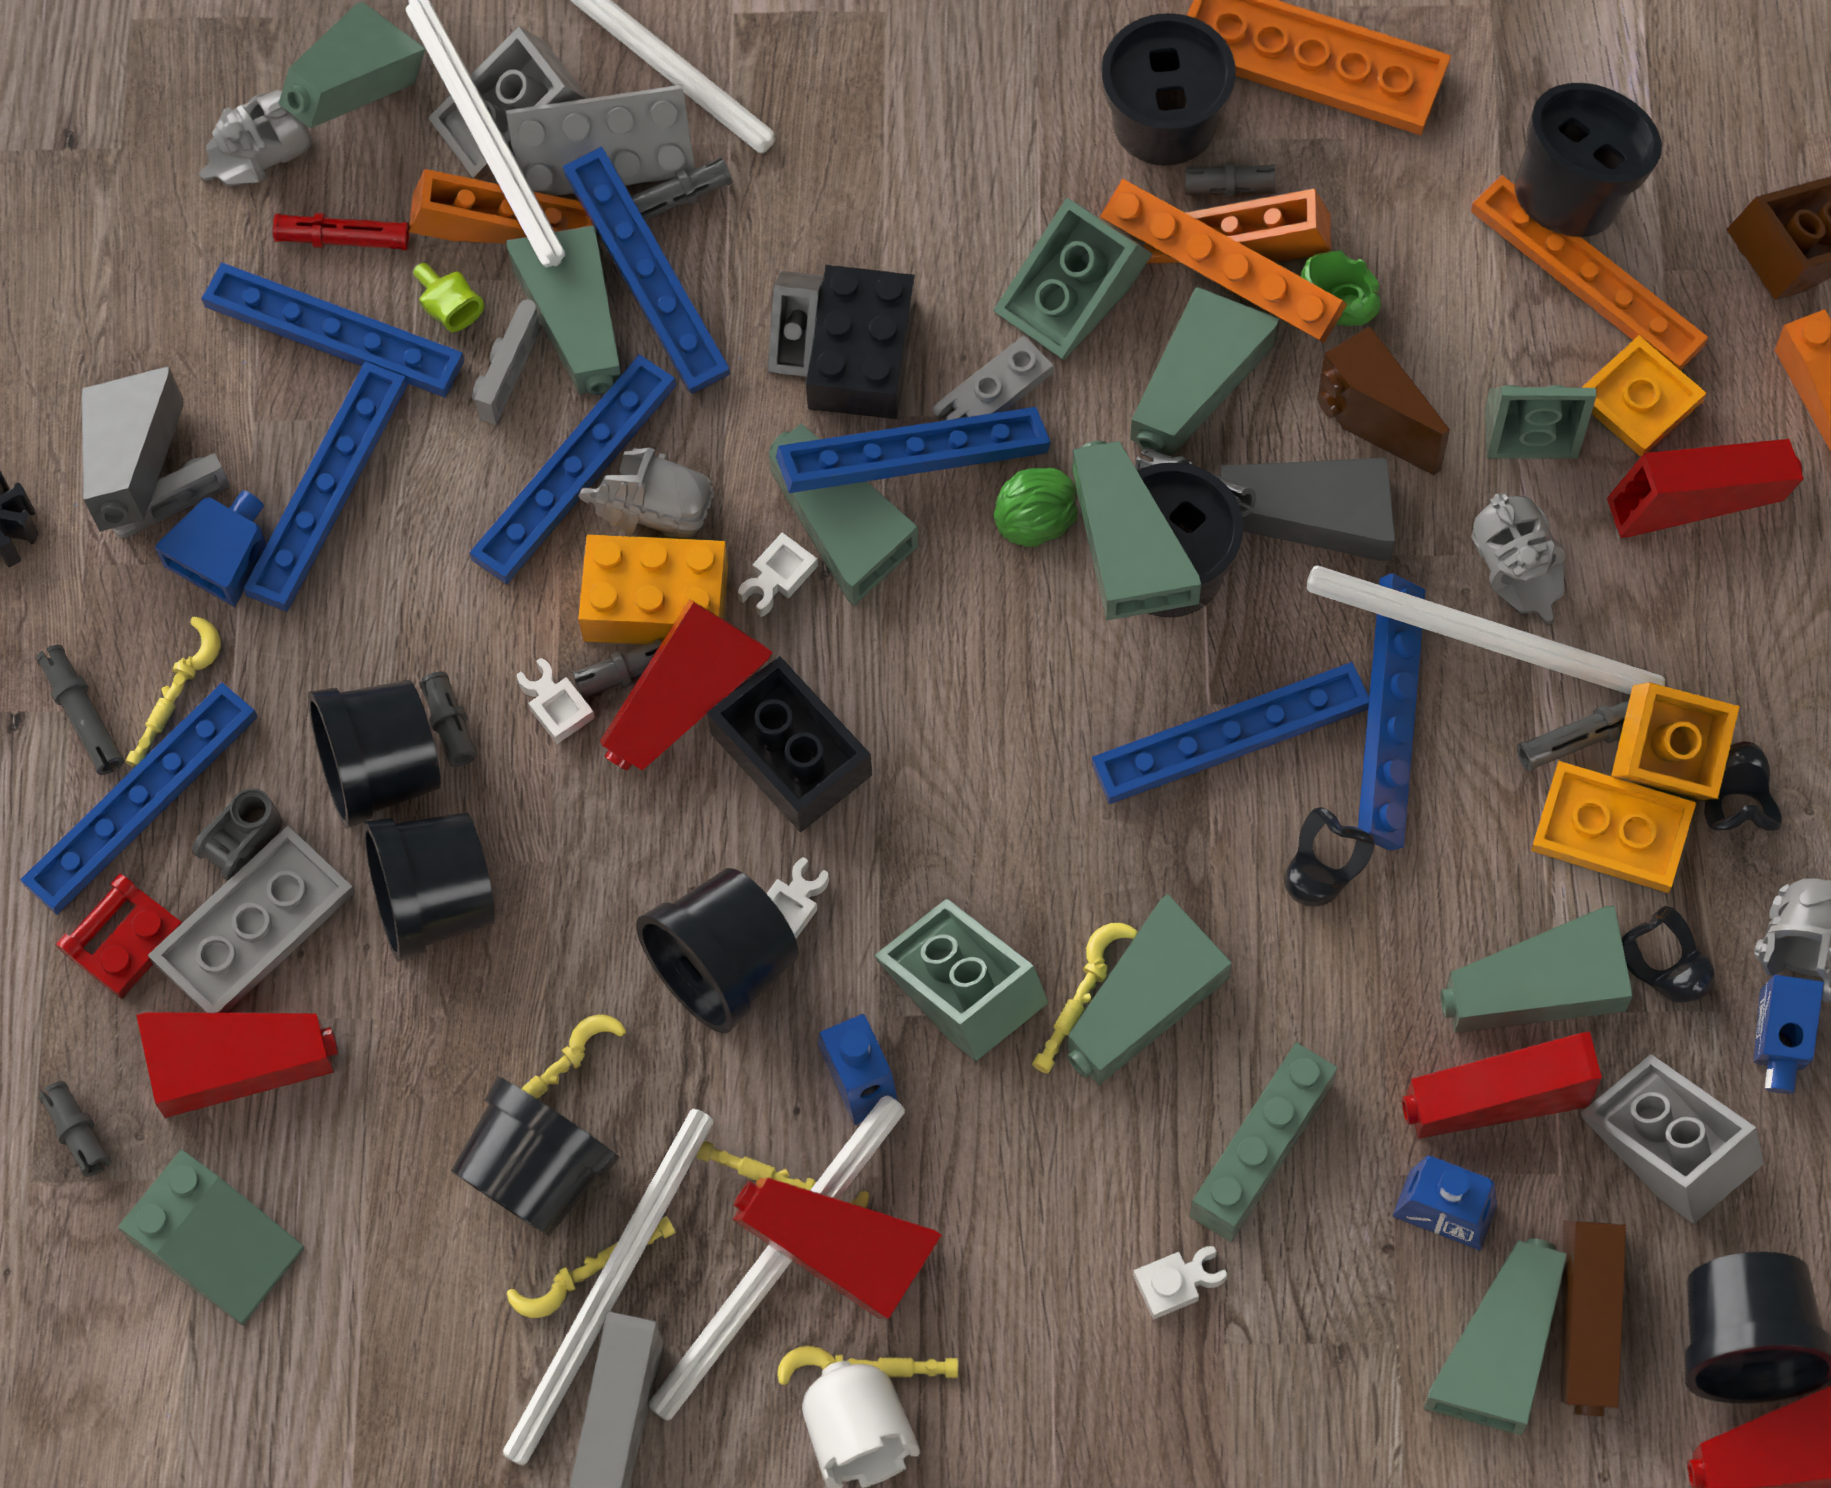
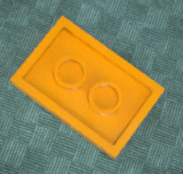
(1613, 827)

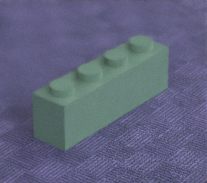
(1263, 1142)

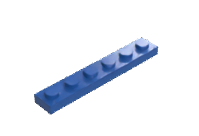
(646, 270)
(332, 328)
(912, 449)
(572, 468)
(325, 486)
(1390, 724)
(1230, 733)
(139, 798)

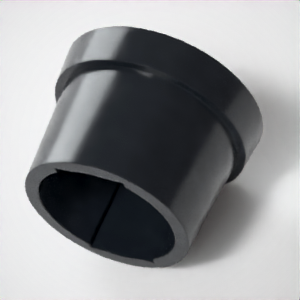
(1159, 56)
(1584, 158)
(1207, 509)
(373, 747)
(428, 880)
(718, 947)
(530, 1157)
(1754, 1330)

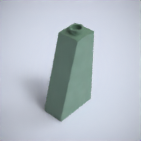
(350, 67)
(572, 307)
(1200, 368)
(850, 526)
(1130, 541)
(1546, 978)
(1150, 989)
(1501, 1351)

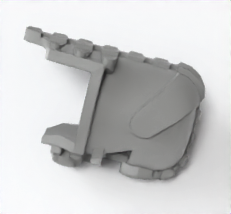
(254, 140)
(652, 495)
(1520, 554)
(1804, 914)

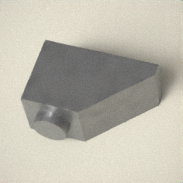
(793, 322)

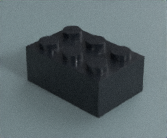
(861, 342)
(790, 743)

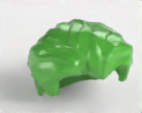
(1348, 281)
(1036, 506)

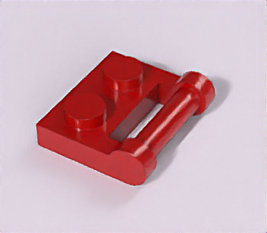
(124, 954)

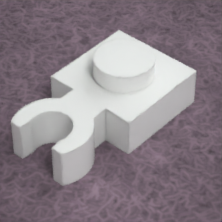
(780, 569)
(557, 705)
(794, 899)
(1171, 1283)

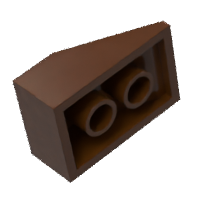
(1788, 237)
(1380, 402)

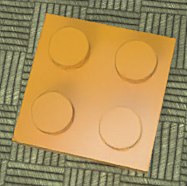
(1643, 396)

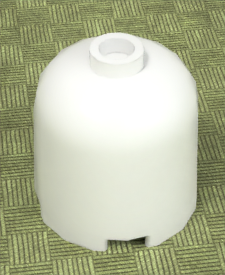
(857, 1425)

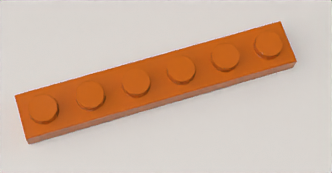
(1223, 260)
(1591, 276)

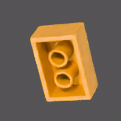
(642, 584)

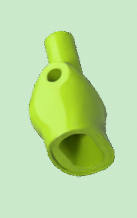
(448, 298)

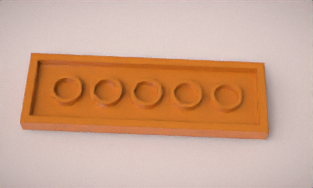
(1329, 60)

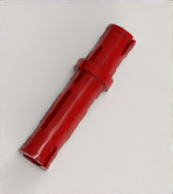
(339, 231)

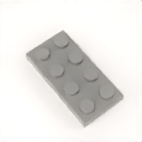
(638, 130)
(251, 923)

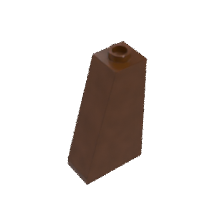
(1592, 1315)

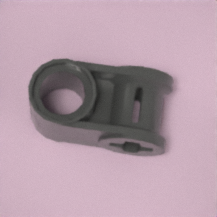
(237, 836)

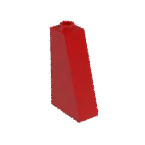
(1702, 483)
(685, 679)
(228, 1056)
(1505, 1087)
(841, 1243)
(1771, 1451)

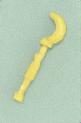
(184, 670)
(1074, 1008)
(575, 1052)
(754, 1169)
(565, 1280)
(891, 1366)

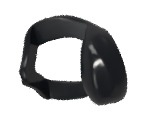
(1745, 774)
(1312, 881)
(1688, 978)

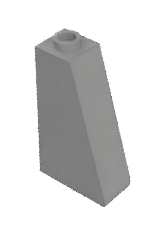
(618, 1402)

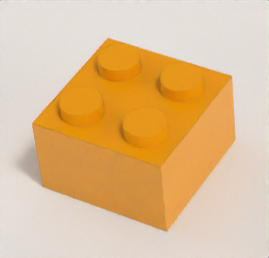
(1675, 741)

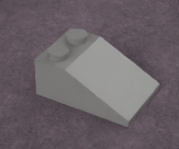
(515, 76)
(1676, 1137)

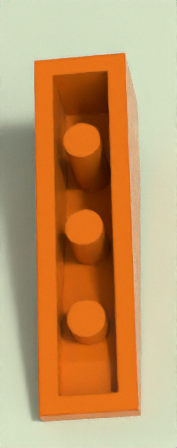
(478, 211)
(1274, 226)
(1806, 357)

